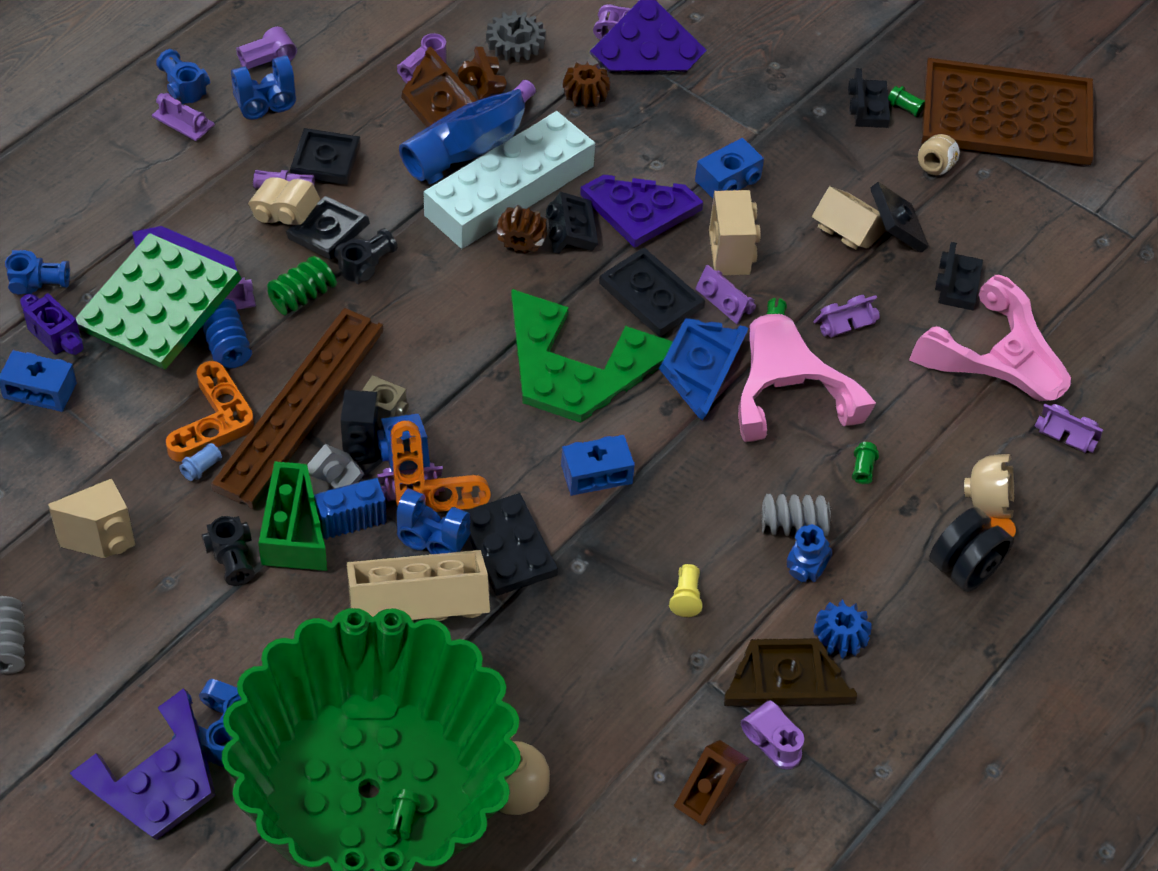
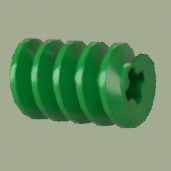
(299, 283)

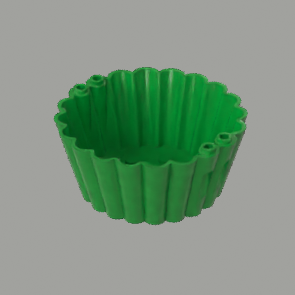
(379, 708)

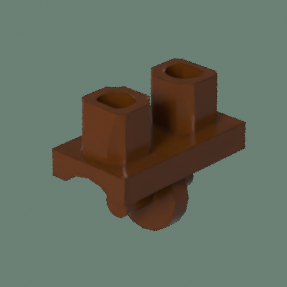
(482, 74)

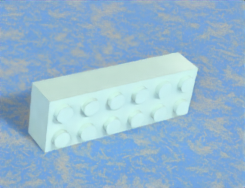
(508, 176)

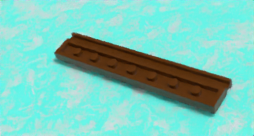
(297, 407)

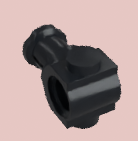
(359, 257)
(231, 550)

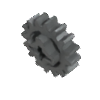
(515, 36)

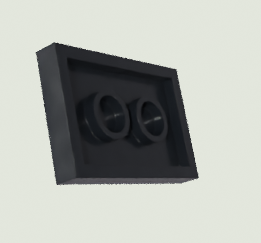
(651, 291)
(510, 544)

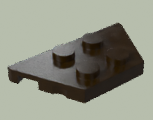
(788, 675)

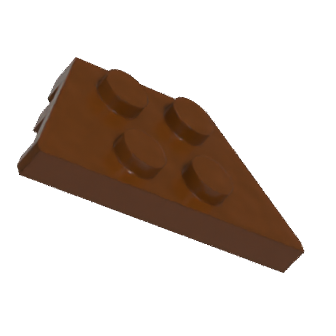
(435, 90)

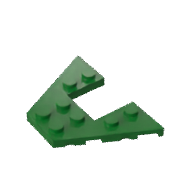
(568, 385)

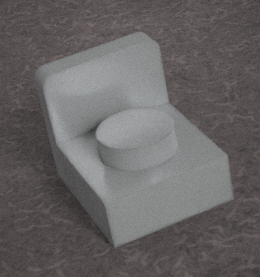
(334, 467)

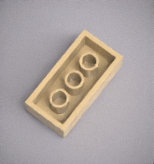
(422, 585)

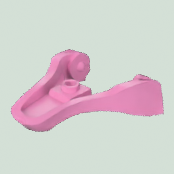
(1018, 358)
(783, 360)

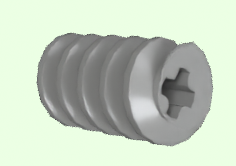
(795, 513)
(11, 635)

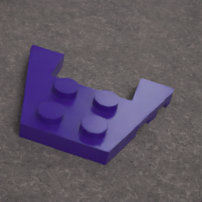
(164, 785)

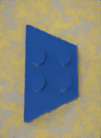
(701, 361)

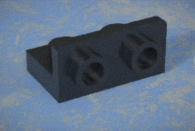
(869, 101)
(571, 222)
(960, 279)

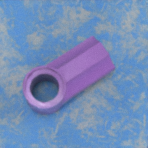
(432, 40)
(272, 45)

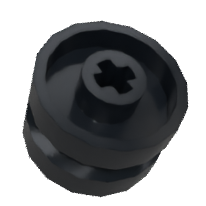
(971, 549)

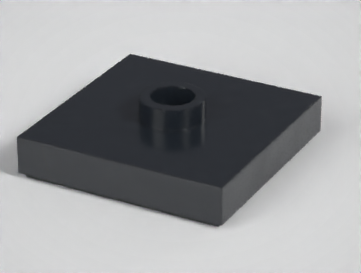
(325, 155)
(899, 217)
(328, 227)

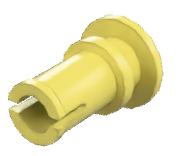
(686, 596)

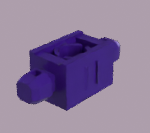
(43, 315)

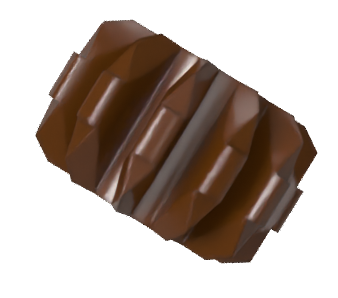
(586, 84)
(522, 229)

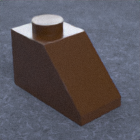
(711, 781)

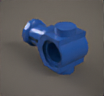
(185, 79)
(29, 273)
(809, 554)

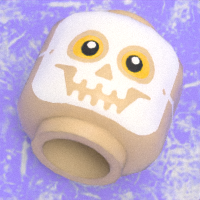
(938, 154)

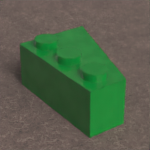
(290, 521)

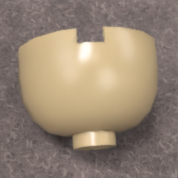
(992, 486)
(529, 781)

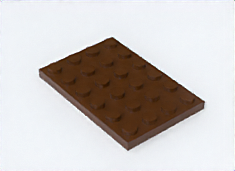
(1009, 110)

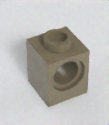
(390, 398)

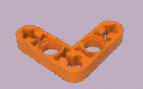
(221, 420)
(430, 486)

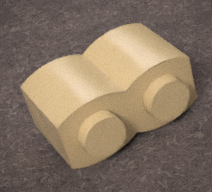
(284, 201)

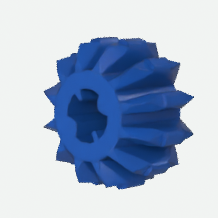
(842, 628)

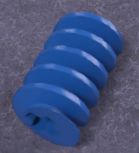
(226, 336)

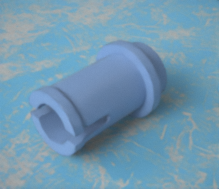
(194, 467)

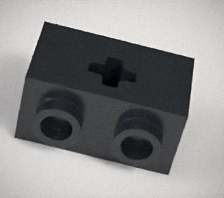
(360, 424)

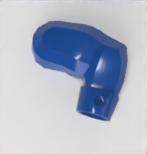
(463, 135)

